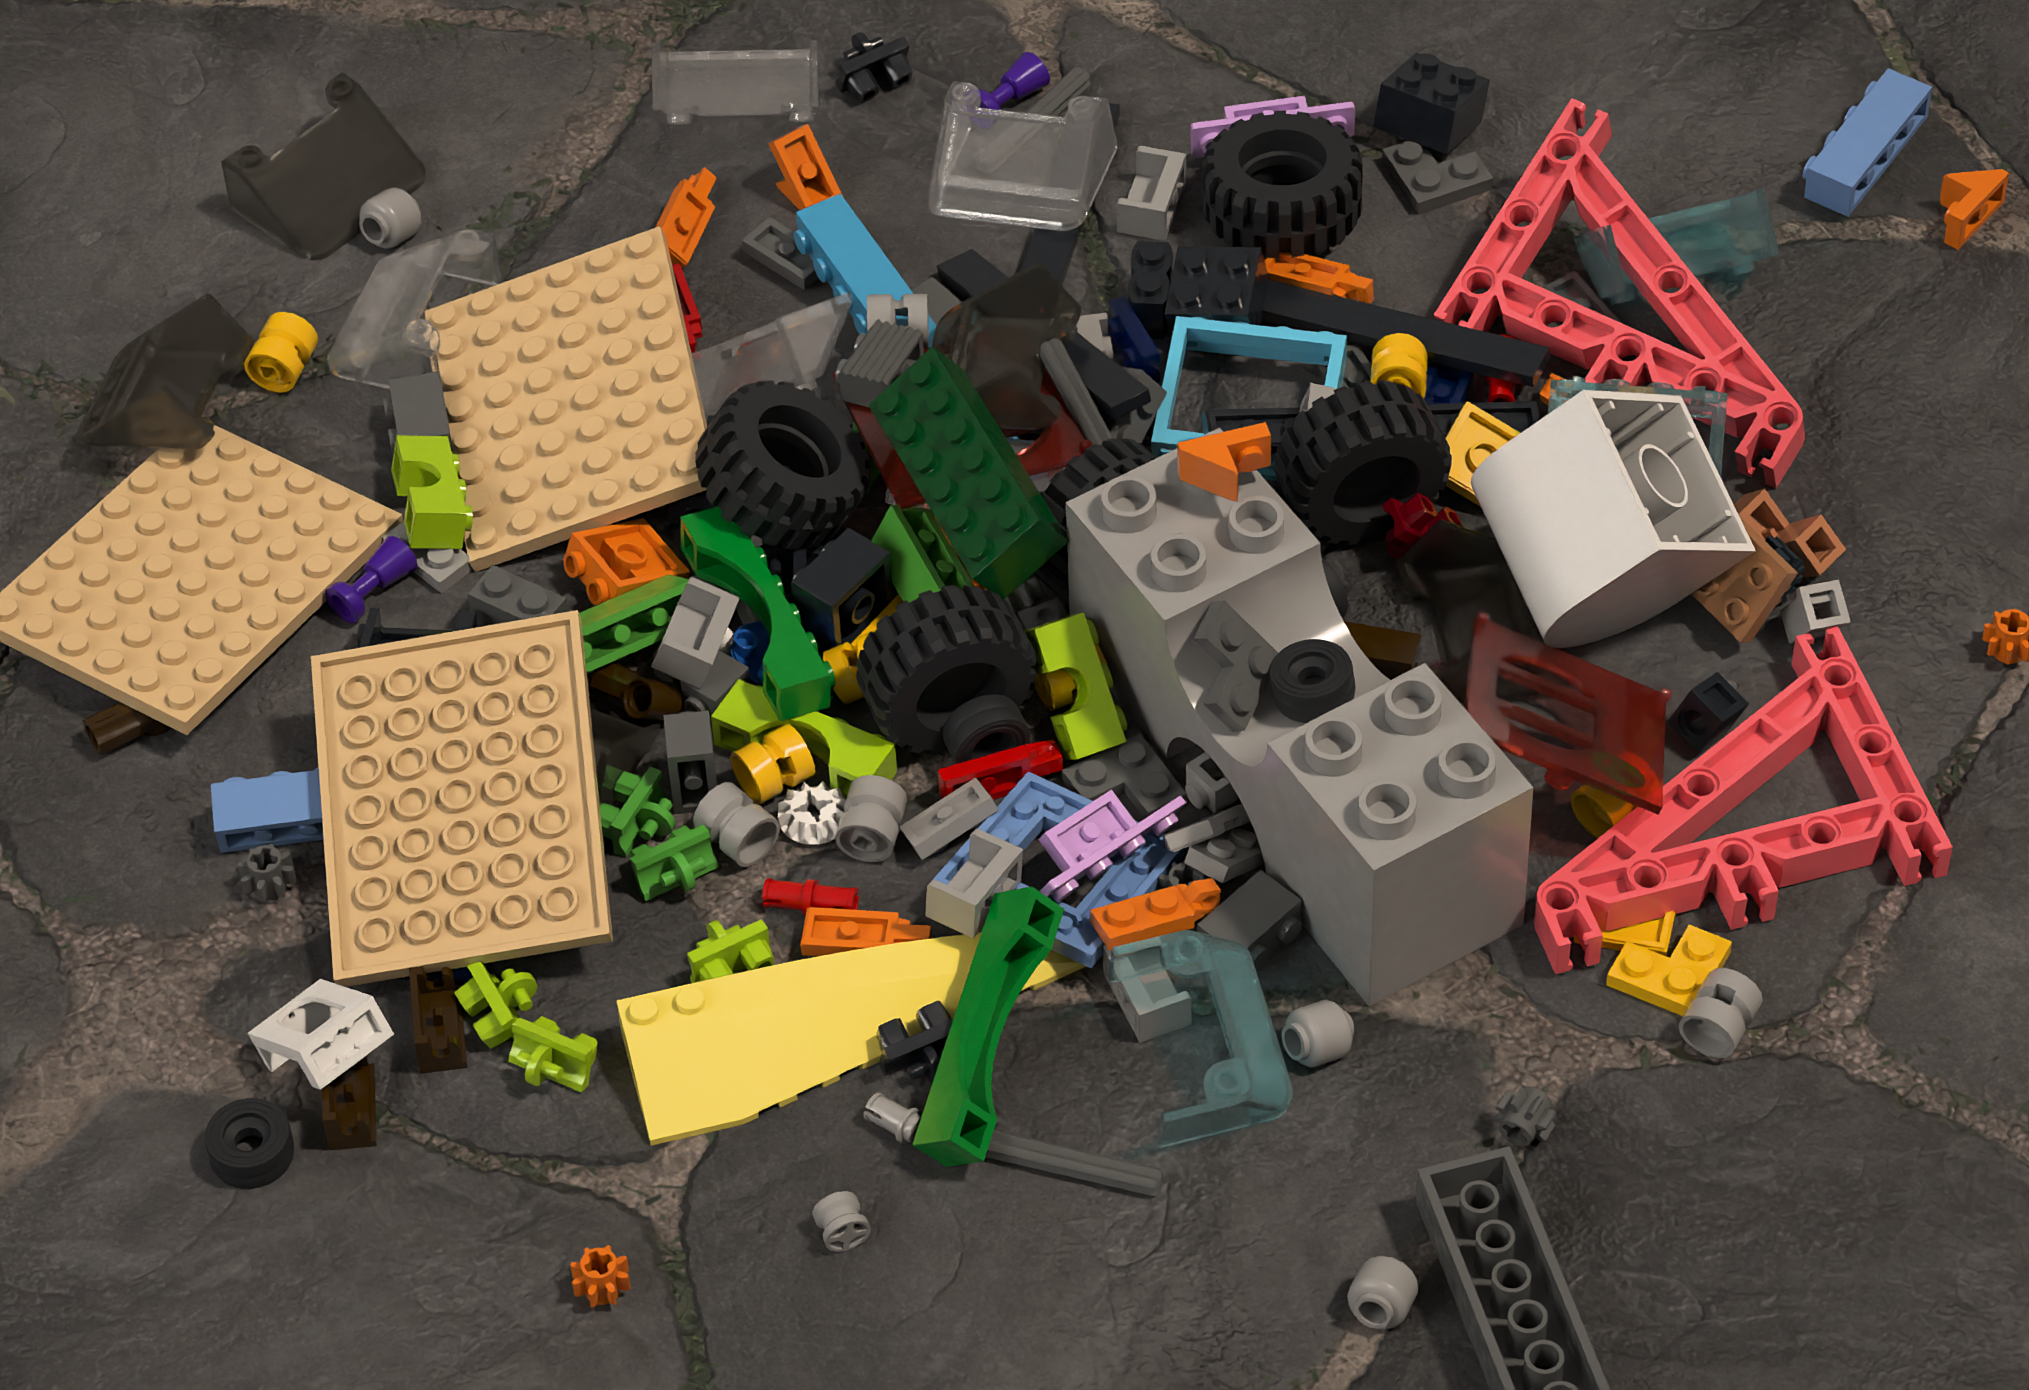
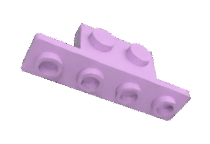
(1204, 132)
(1096, 834)

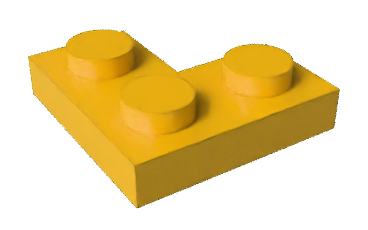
(1672, 980)

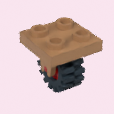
(1753, 587)

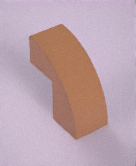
(1808, 538)

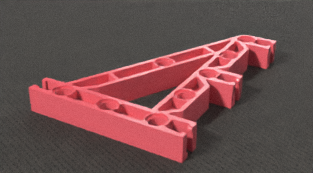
(1716, 348)
(1652, 868)

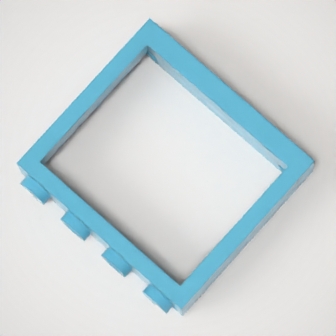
(1241, 340)

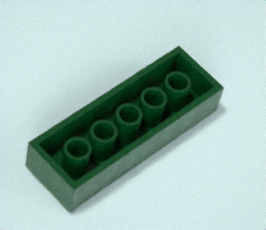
(968, 473)

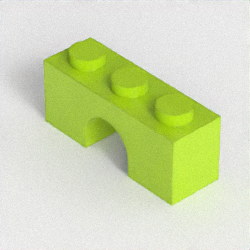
(436, 496)
(1093, 719)

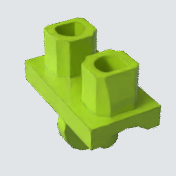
(730, 951)
(502, 997)
(551, 1055)

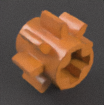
(2008, 636)
(600, 1276)

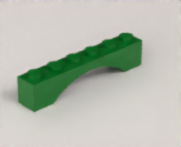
(793, 672)
(960, 1103)

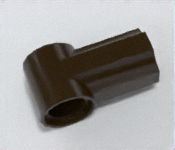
(635, 692)
(119, 725)

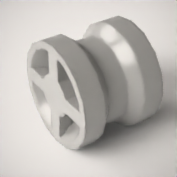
(841, 1221)

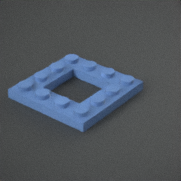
(1042, 805)

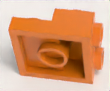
(619, 559)

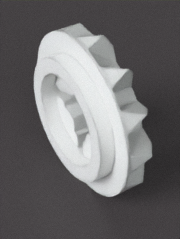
(800, 824)

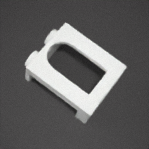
(325, 1034)

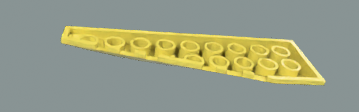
(759, 1037)

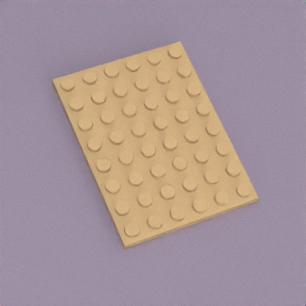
(570, 397)
(190, 576)
(459, 799)

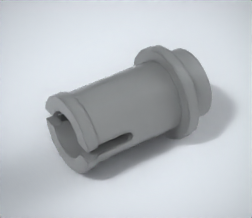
(893, 1117)

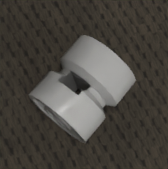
(910, 305)
(871, 818)
(738, 825)
(1720, 1013)

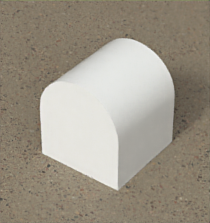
(1609, 513)

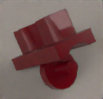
(1412, 522)

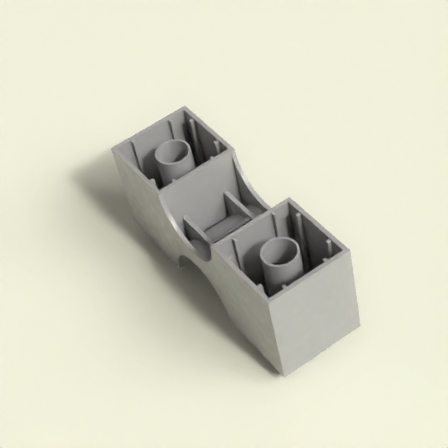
(1376, 815)

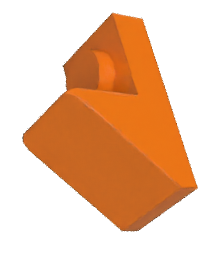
(804, 168)
(1970, 202)
(1217, 459)

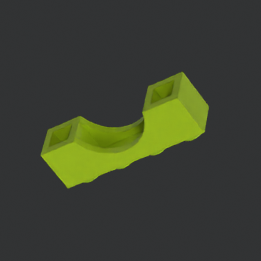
(847, 751)

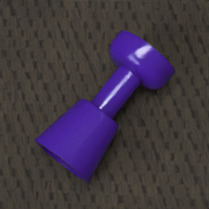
(1020, 80)
(386, 565)

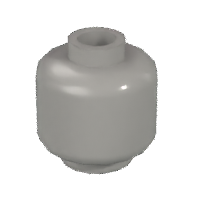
(390, 218)
(1318, 1033)
(1382, 1292)

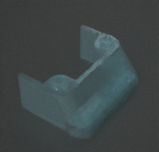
(1704, 237)
(1255, 1081)

